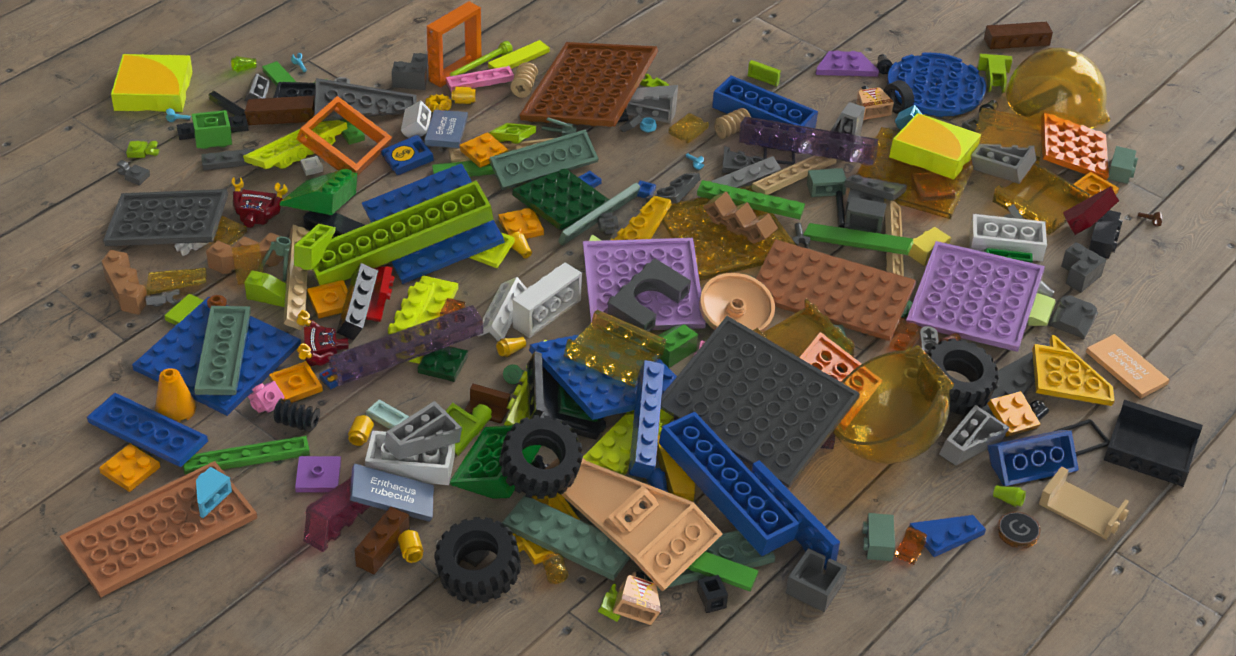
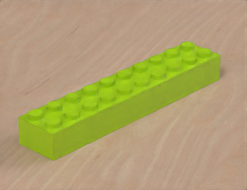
(404, 232)

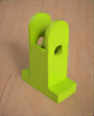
(996, 68)

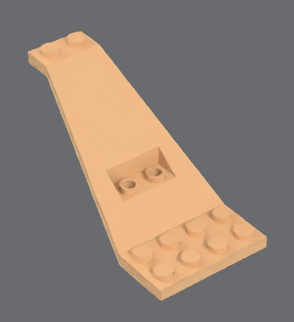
(659, 538)

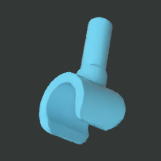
(298, 61)
(171, 116)
(697, 162)

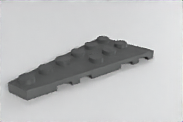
(365, 99)
(1014, 378)

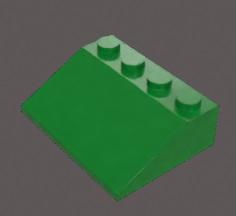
(323, 193)
(481, 467)

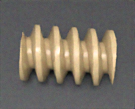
(524, 79)
(730, 123)

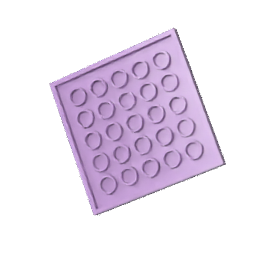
(615, 262)
(976, 295)

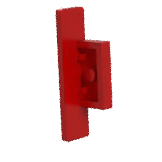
(380, 293)

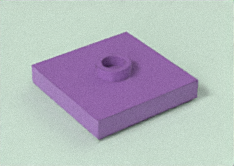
(318, 473)

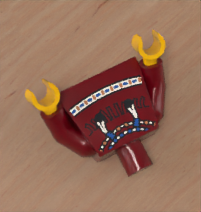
(256, 206)
(318, 341)

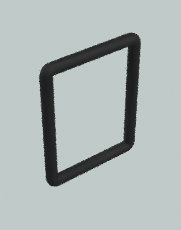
(780, 161)
(1106, 443)

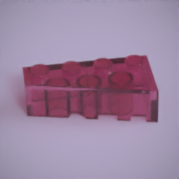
(330, 515)

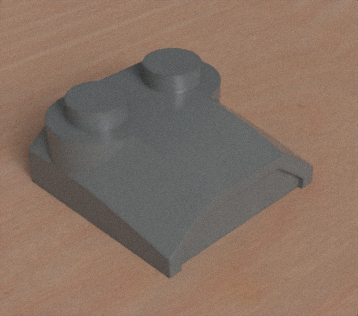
(1074, 316)

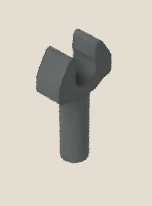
(800, 238)

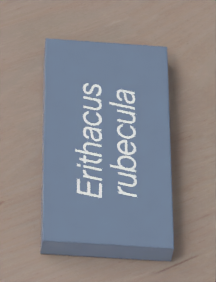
(446, 128)
(390, 490)

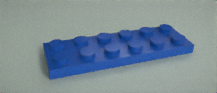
(147, 429)
(811, 531)

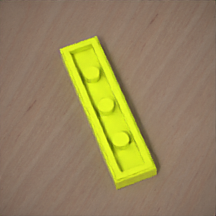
(520, 56)

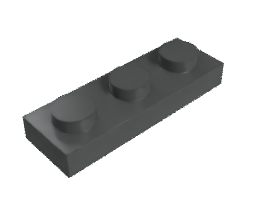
(225, 159)

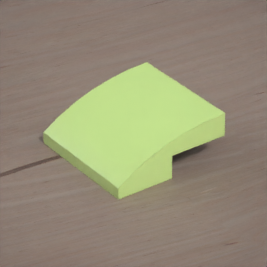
(1041, 310)

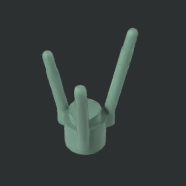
(567, 129)
(281, 248)

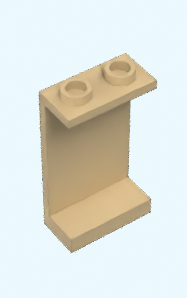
(1082, 506)

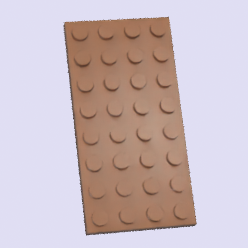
(841, 289)
(152, 532)

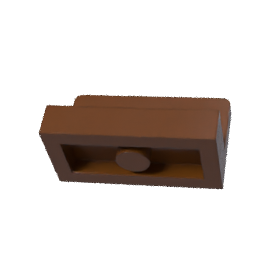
(492, 398)

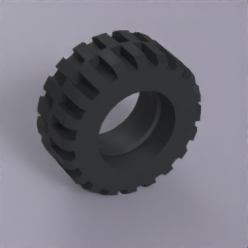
(971, 363)
(548, 434)
(470, 537)

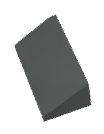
(258, 88)

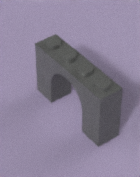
(653, 277)

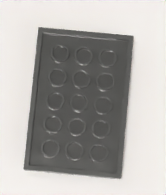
(166, 217)

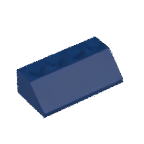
(1033, 457)

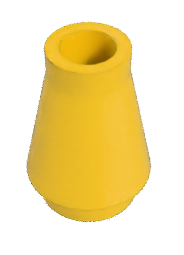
(521, 245)
(508, 346)

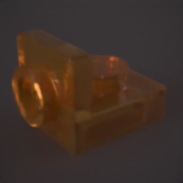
(452, 305)
(911, 545)

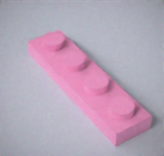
(481, 78)

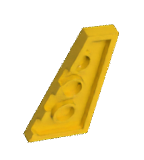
(647, 221)

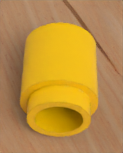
(464, 95)
(360, 430)
(411, 546)

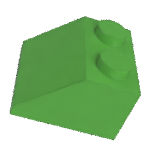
(211, 129)
(679, 344)

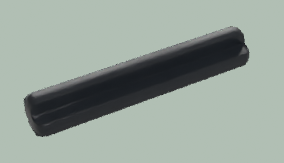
(226, 103)

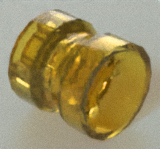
(555, 568)

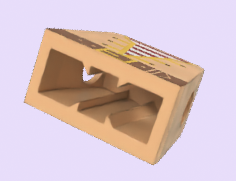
(875, 101)
(638, 599)

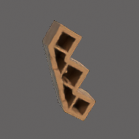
(739, 218)
(221, 257)
(124, 282)

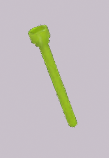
(503, 49)

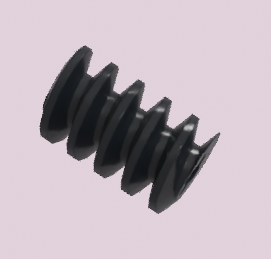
(296, 417)

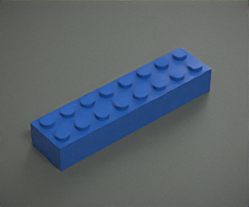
(728, 483)

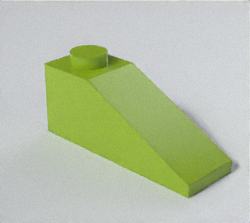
(312, 246)
(265, 288)

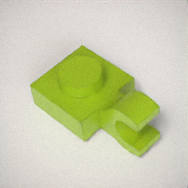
(140, 149)

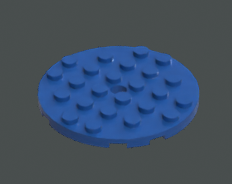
(957, 88)

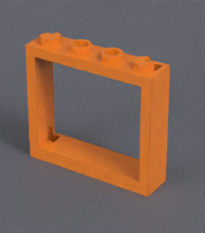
(465, 13)
(330, 153)

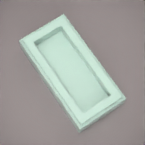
(385, 414)

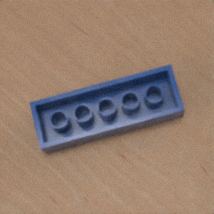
(761, 103)

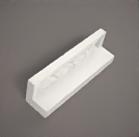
(500, 312)

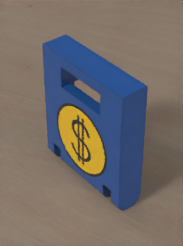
(405, 155)

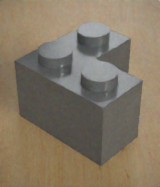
(411, 75)
(1083, 266)

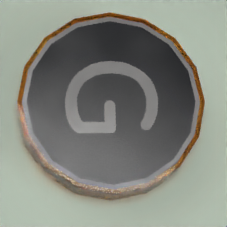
(1019, 529)

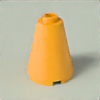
(174, 397)

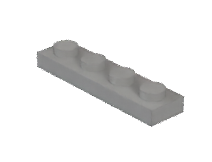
(750, 174)

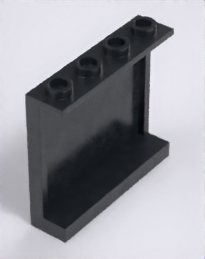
(544, 400)
(1153, 443)

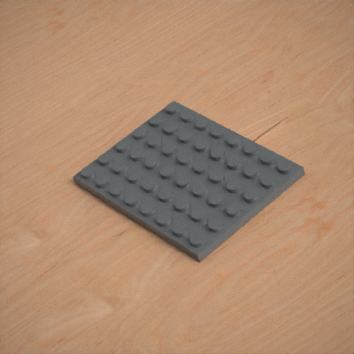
(760, 399)

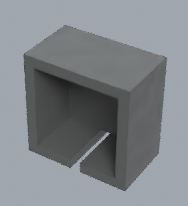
(865, 215)
(812, 586)

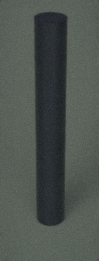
(840, 209)

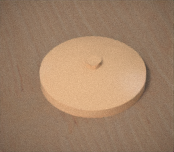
(739, 298)

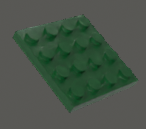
(560, 198)

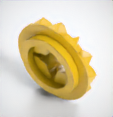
(445, 102)

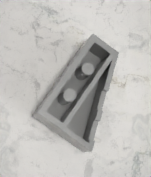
(654, 102)
(1004, 162)

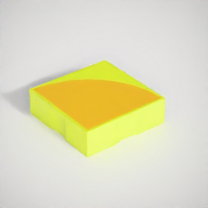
(151, 82)
(934, 145)

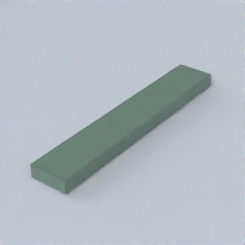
(592, 218)

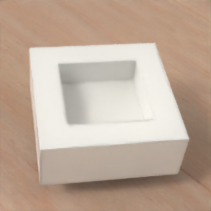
(311, 165)

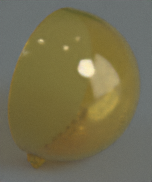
(1059, 84)
(898, 409)

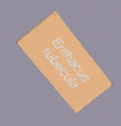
(1127, 366)

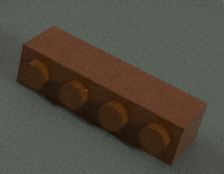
(1018, 35)
(279, 110)

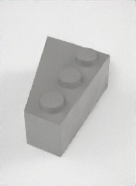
(850, 120)
(423, 432)
(973, 436)

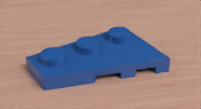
(949, 532)

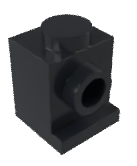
(712, 593)

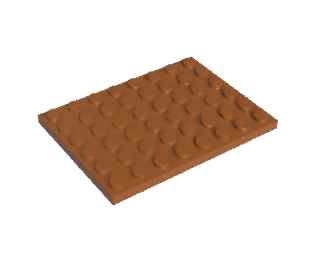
(589, 84)

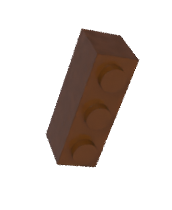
(381, 540)

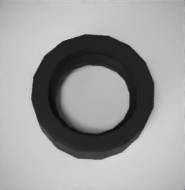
(905, 92)

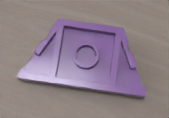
(846, 64)

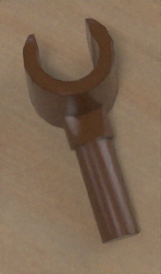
(1156, 217)

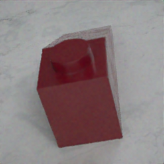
(1090, 210)

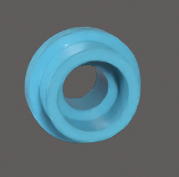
(648, 124)

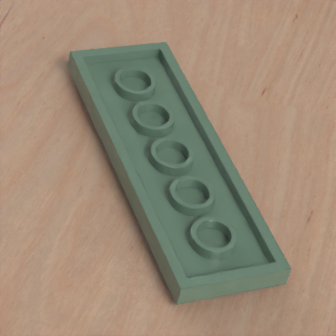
(543, 158)
(222, 350)
(566, 536)
(731, 547)

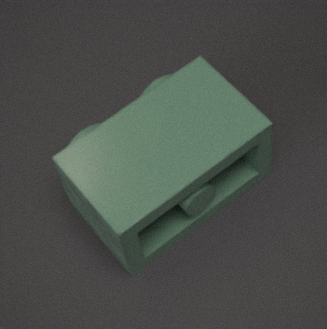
(1123, 165)
(826, 182)
(879, 537)

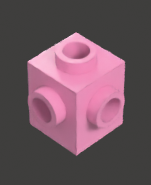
(265, 397)

